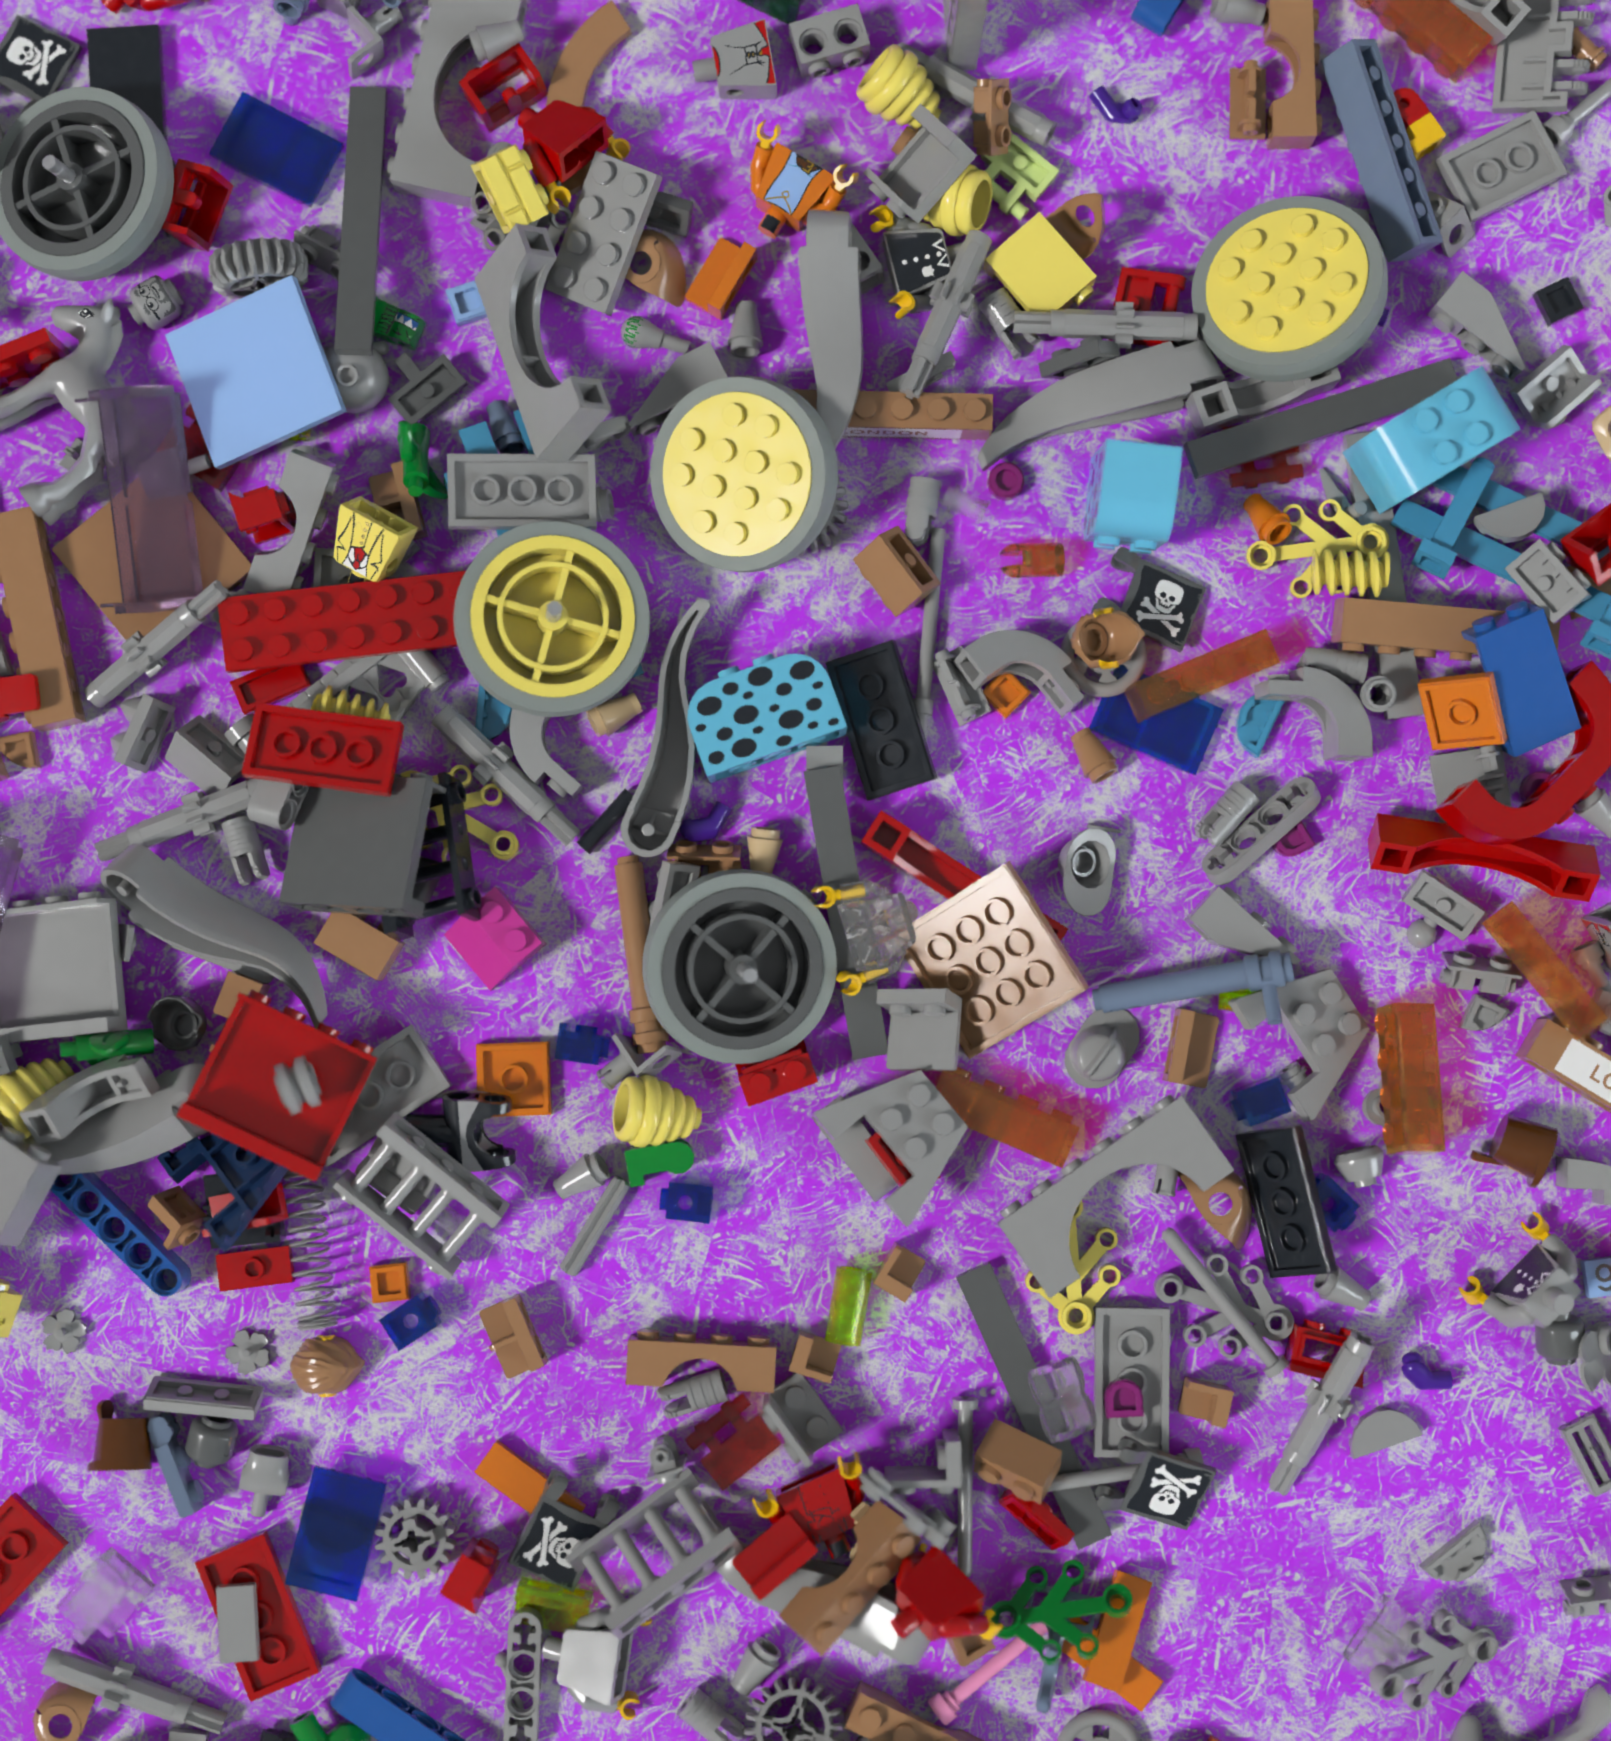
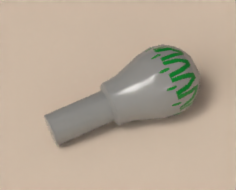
(641, 334)

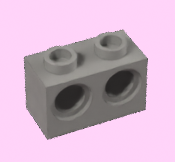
(825, 32)

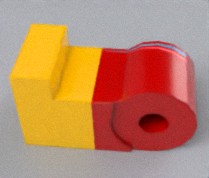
(1420, 124)

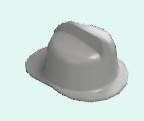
(1087, 871)
(1102, 1048)

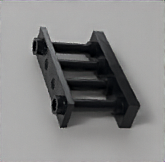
(467, 896)

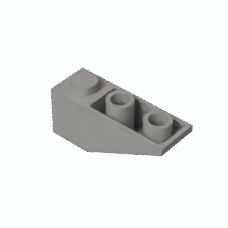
(1475, 319)
(683, 376)
(1230, 926)

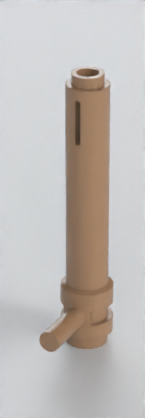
(635, 924)

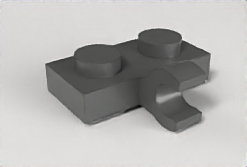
(1069, 361)
(426, 388)

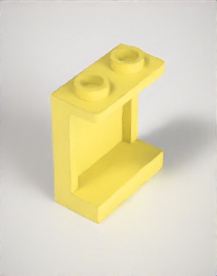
(1041, 268)

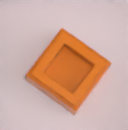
(1005, 694)
(390, 1282)

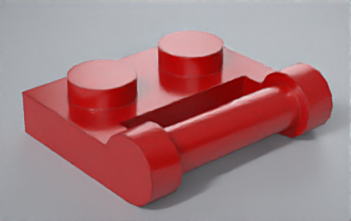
(1140, 288)

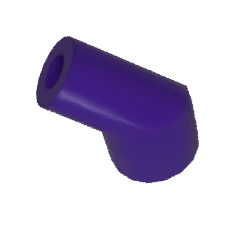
(1113, 111)
(706, 828)
(1421, 1376)

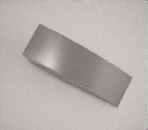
(1585, 1174)

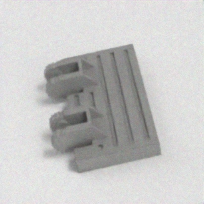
(1528, 61)

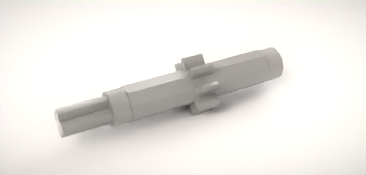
(960, 85)
(949, 303)
(1120, 324)
(147, 652)
(495, 765)
(195, 815)
(1326, 1403)
(122, 1687)

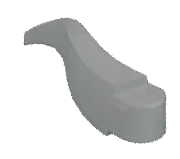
(833, 315)
(1107, 394)
(669, 773)
(206, 923)
(129, 1129)
(869, 1629)

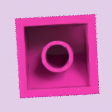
(497, 941)

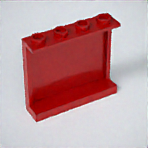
(239, 1093)

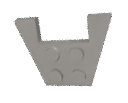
(1321, 1025)
(913, 1124)

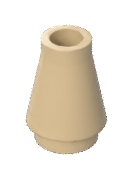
(613, 714)
(763, 848)

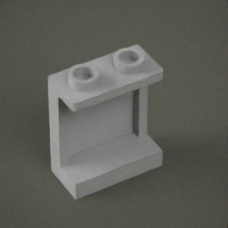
(922, 168)

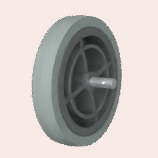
(83, 184)
(739, 966)

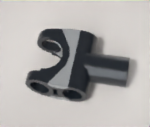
(462, 1129)

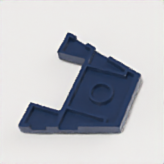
(244, 1173)

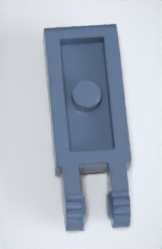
(174, 1464)

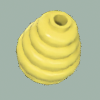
(897, 87)
(964, 204)
(25, 1085)
(653, 1112)

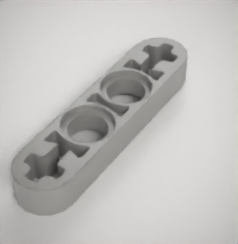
(1265, 834)
(523, 1681)

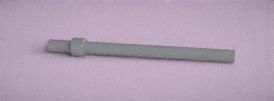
(922, 701)

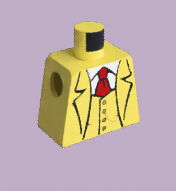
(370, 540)

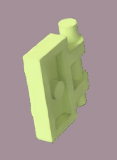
(1025, 170)

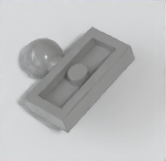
(1441, 907)

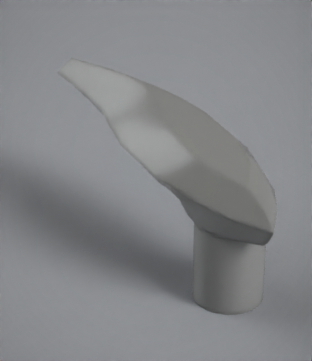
(1333, 492)

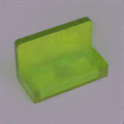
(556, 1604)

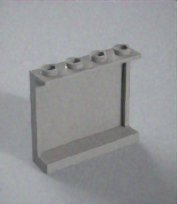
(61, 969)

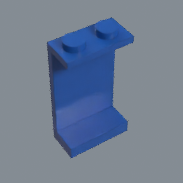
(1526, 675)

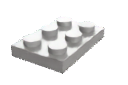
(1501, 166)

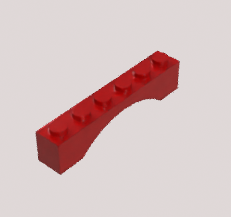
(924, 861)
(1552, 865)

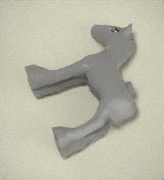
(63, 382)

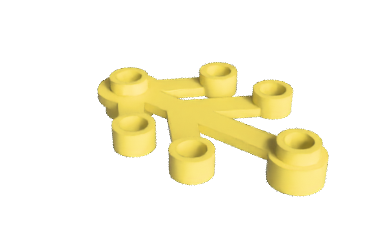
(1323, 541)
(474, 826)
(1074, 1293)

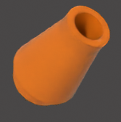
(1268, 520)

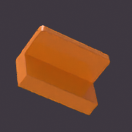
(721, 277)

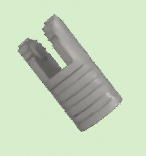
(999, 312)
(921, 508)
(1345, 665)
(1226, 814)
(245, 849)
(701, 1393)
(706, 1715)

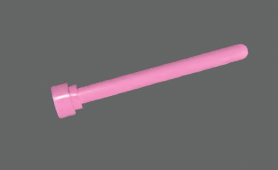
(948, 1703)

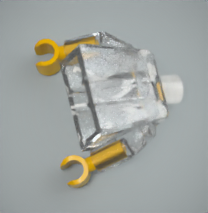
(876, 929)

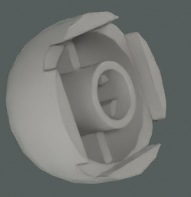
(359, 379)

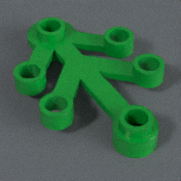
(1053, 1612)

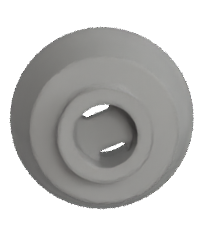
(1360, 1165)

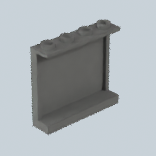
(359, 850)

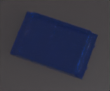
(276, 150)
(1172, 738)
(336, 1533)

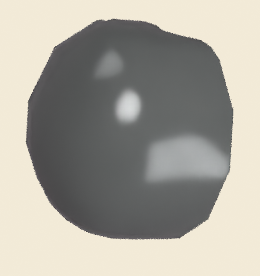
(177, 1022)

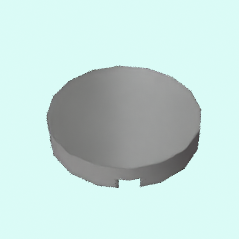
(602, 434)

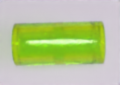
(848, 1306)

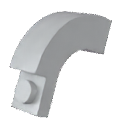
(1024, 656)
(1337, 708)
(530, 750)
(85, 1094)

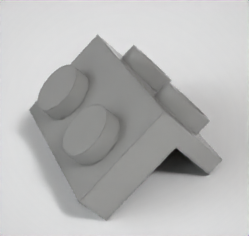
(1554, 389)

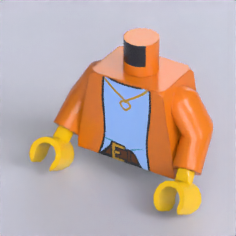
(791, 185)

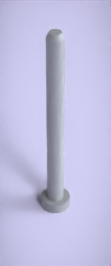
(1273, 1363)
(965, 1407)

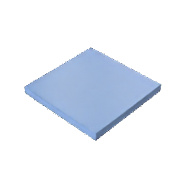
(255, 372)

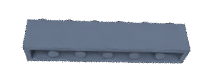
(1381, 150)

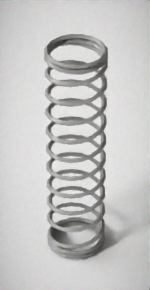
(311, 1321)

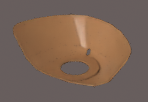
(1074, 233)
(667, 273)
(1235, 1224)
(62, 1700)

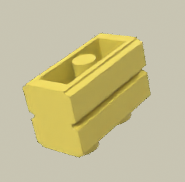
(511, 188)

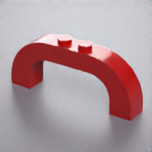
(1485, 820)

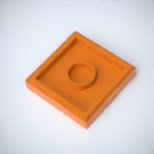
(1462, 711)
(519, 1072)

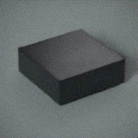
(1557, 301)

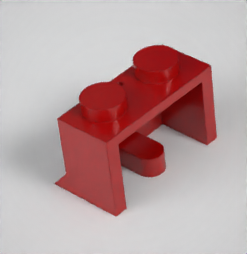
(495, 73)
(203, 205)
(264, 514)
(1586, 542)
(776, 1075)
(1311, 1366)
(472, 1574)

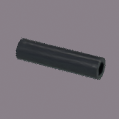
(605, 822)

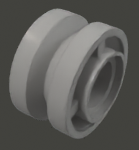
(297, 1085)

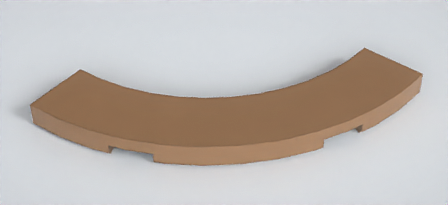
(579, 61)

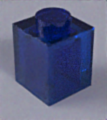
(1259, 1101)

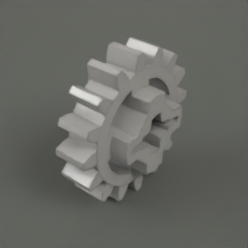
(417, 1553)

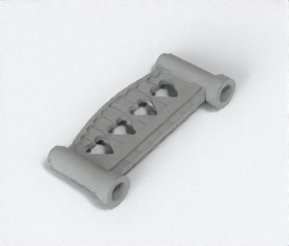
(420, 668)

